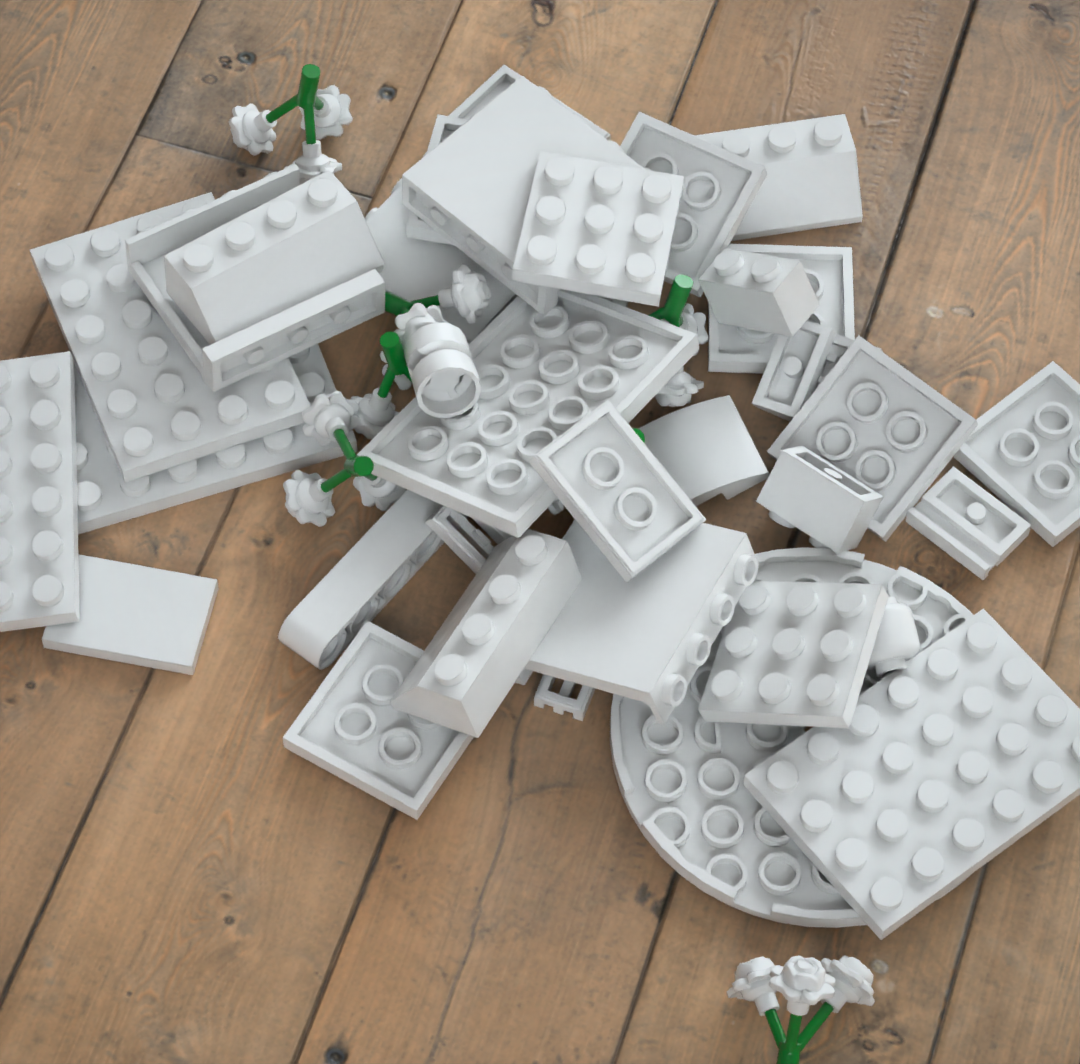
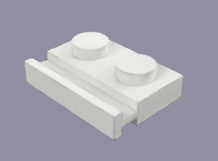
(968, 523)

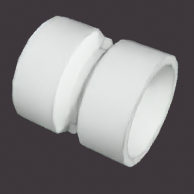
(442, 370)

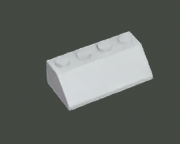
(808, 177)
(272, 258)
(491, 633)

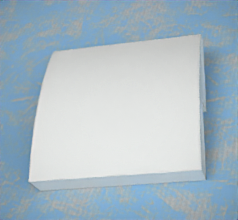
(798, 368)
(706, 450)

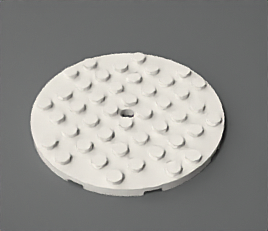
(690, 773)

